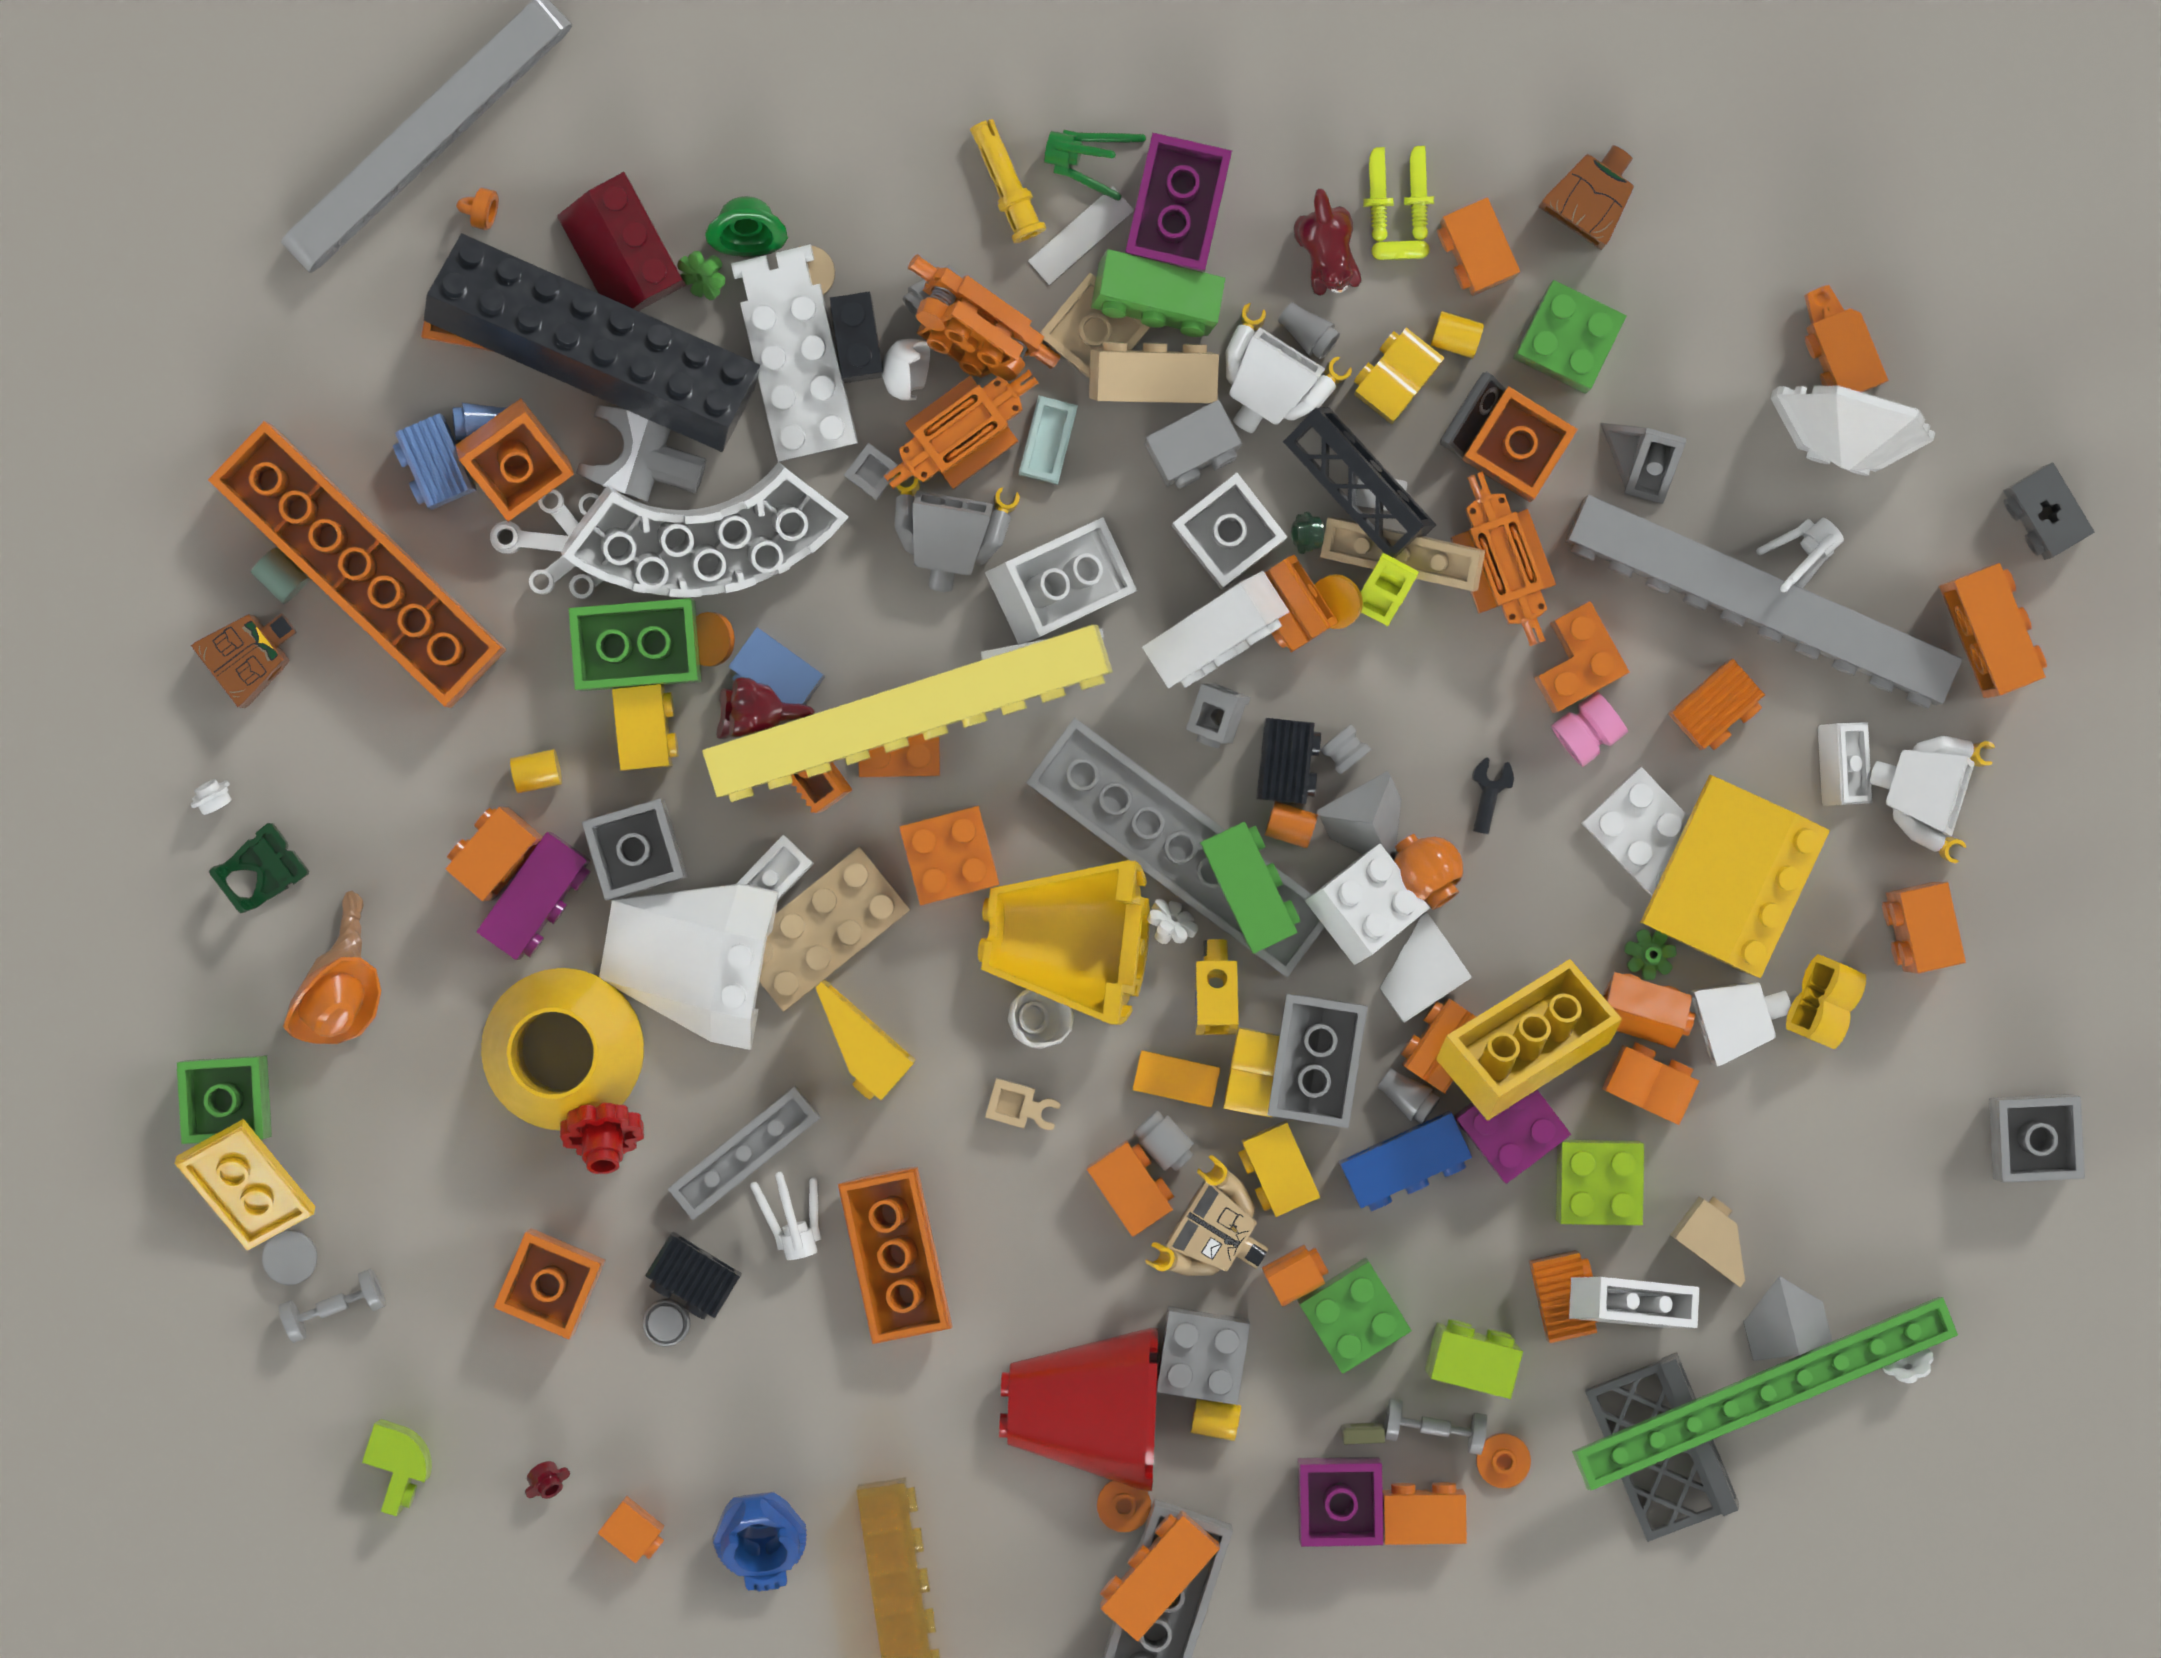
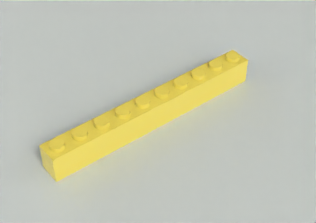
(908, 711)

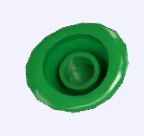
(746, 229)

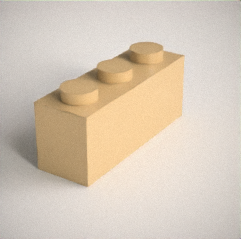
(1153, 374)

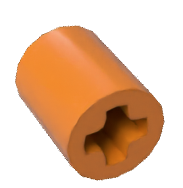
(1291, 824)

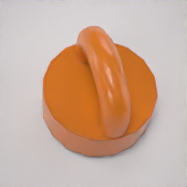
(480, 208)

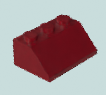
(620, 245)

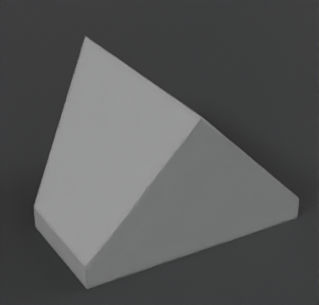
(1644, 459)
(1365, 816)
(1786, 1323)

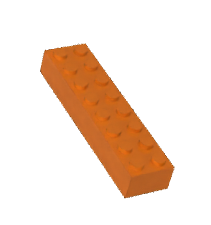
(357, 564)

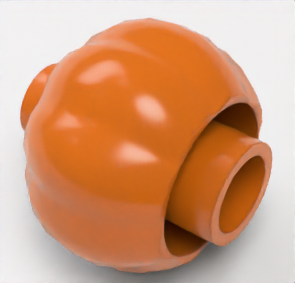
(1430, 868)

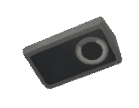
(1472, 414)

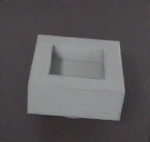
(869, 469)

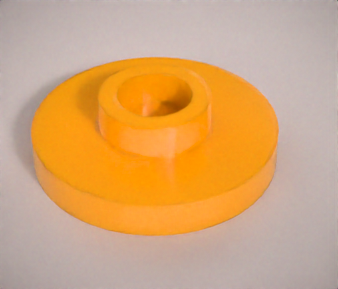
(1342, 598)

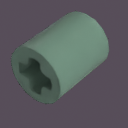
(279, 575)

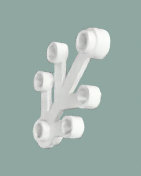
(548, 542)

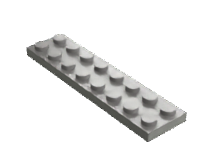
(1156, 830)

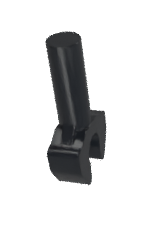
(1489, 793)

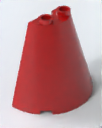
(1088, 1407)

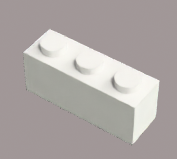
(1634, 1302)

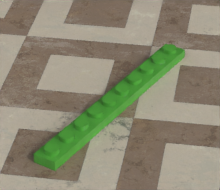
(1764, 1393)

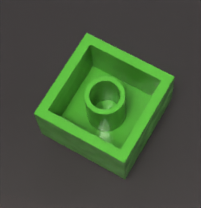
(1569, 337)
(222, 1093)
(1354, 1315)

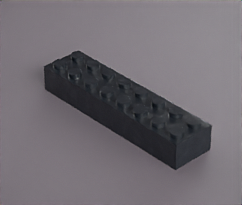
(591, 342)

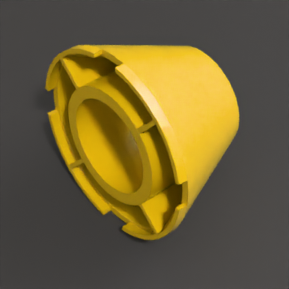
(604, 1014)

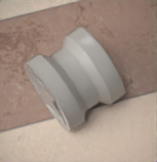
(1345, 749)

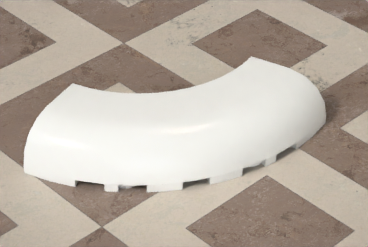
(705, 547)

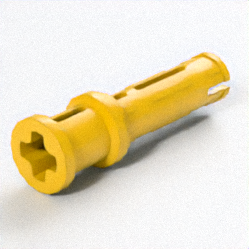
(1013, 197)

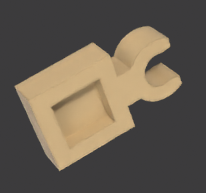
(1014, 1102)

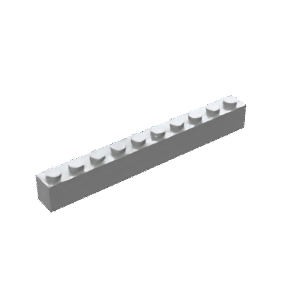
(1756, 598)

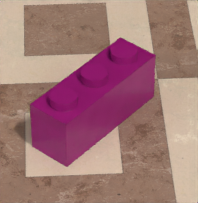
(535, 897)

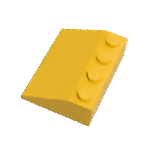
(1735, 876)

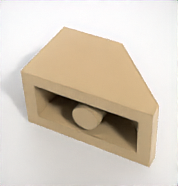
(1712, 1237)

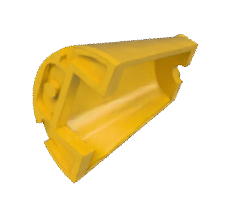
(1072, 937)

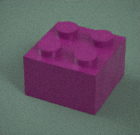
(1515, 1135)
(1340, 1501)

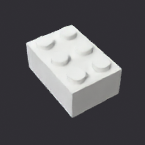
(1217, 632)

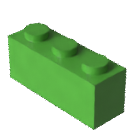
(1157, 293)
(1250, 886)

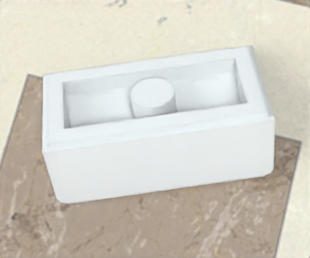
(1844, 763)

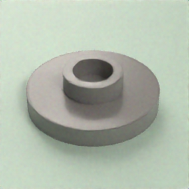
(289, 1257)

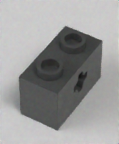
(2063, 527)

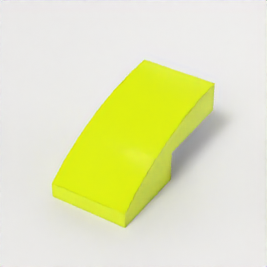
(1386, 588)

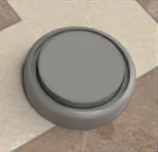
(666, 1322)

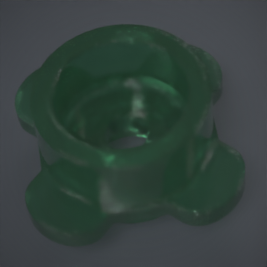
(1307, 532)

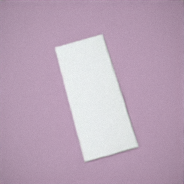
(1079, 237)

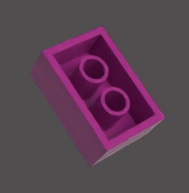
(1178, 202)

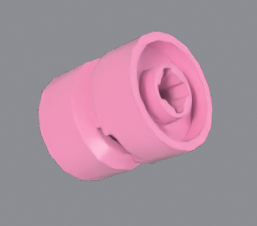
(1592, 726)

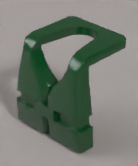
(270, 859)

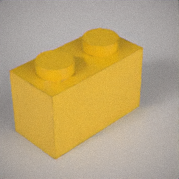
(643, 727)
(1279, 1168)

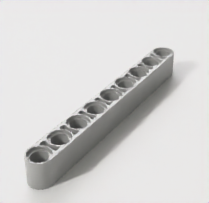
(426, 134)

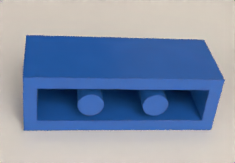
(1406, 1161)

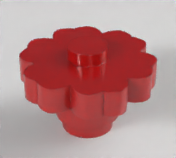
(602, 1134)

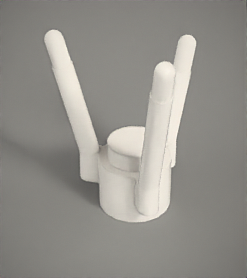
(1818, 542)
(797, 1239)

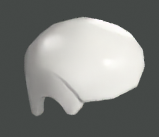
(906, 367)
(1039, 1020)

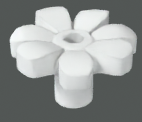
(1171, 922)

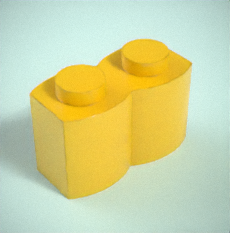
(1398, 374)
(1826, 1001)
(1251, 1072)

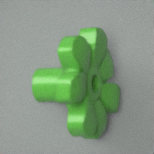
(702, 274)
(1641, 954)

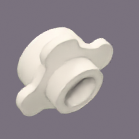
(211, 796)

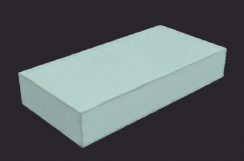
(1048, 440)

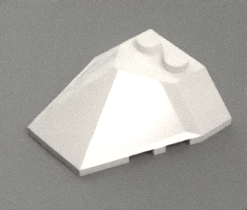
(1850, 427)

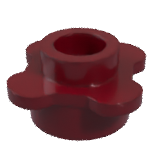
(546, 1480)

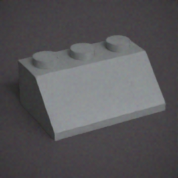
(1317, 1060)

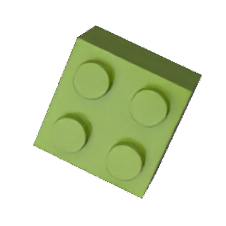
(1600, 1182)
(1473, 1359)

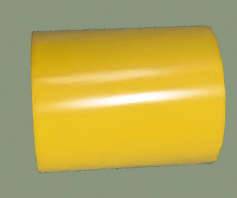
(1457, 334)
(536, 771)
(1215, 1419)

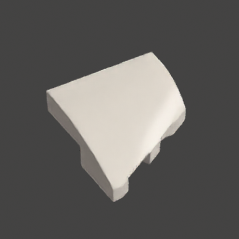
(1423, 971)

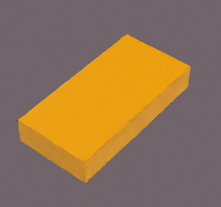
(1176, 1078)

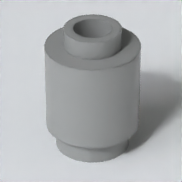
(1164, 1141)

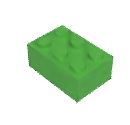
(634, 644)

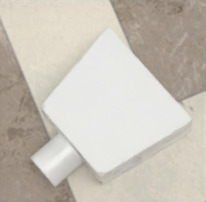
(1737, 1018)

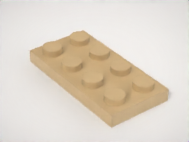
(827, 927)

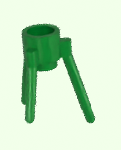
(1068, 146)

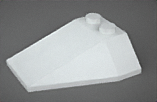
(693, 956)

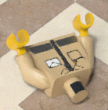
(1212, 1228)

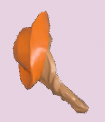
(339, 990)

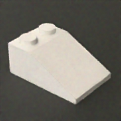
(1061, 581)

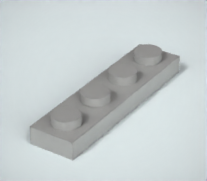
(744, 1153)

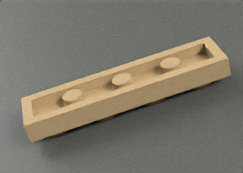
(1434, 559)

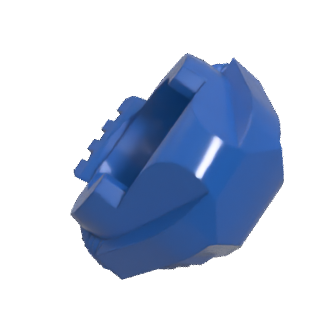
(760, 1539)

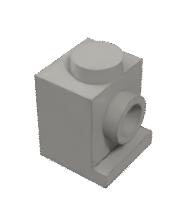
(1208, 702)

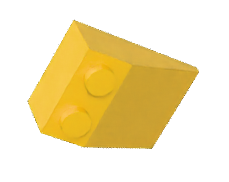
(866, 1048)

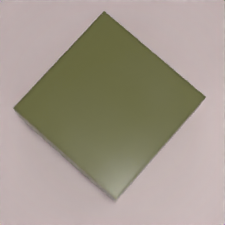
(1363, 1433)

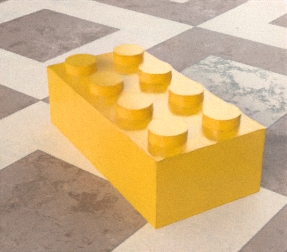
(1528, 1039)

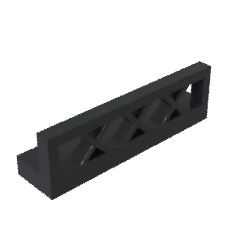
(1369, 471)

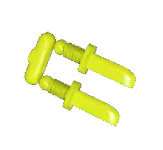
(1378, 200)

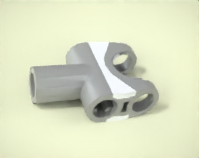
(643, 458)

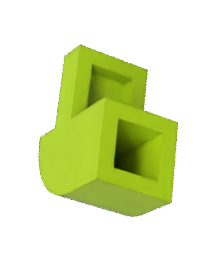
(404, 1454)

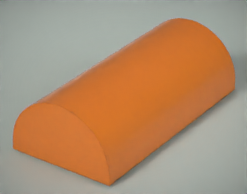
(895, 1255)

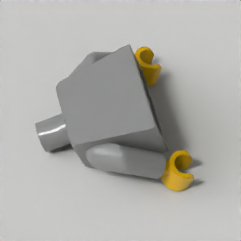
(949, 531)

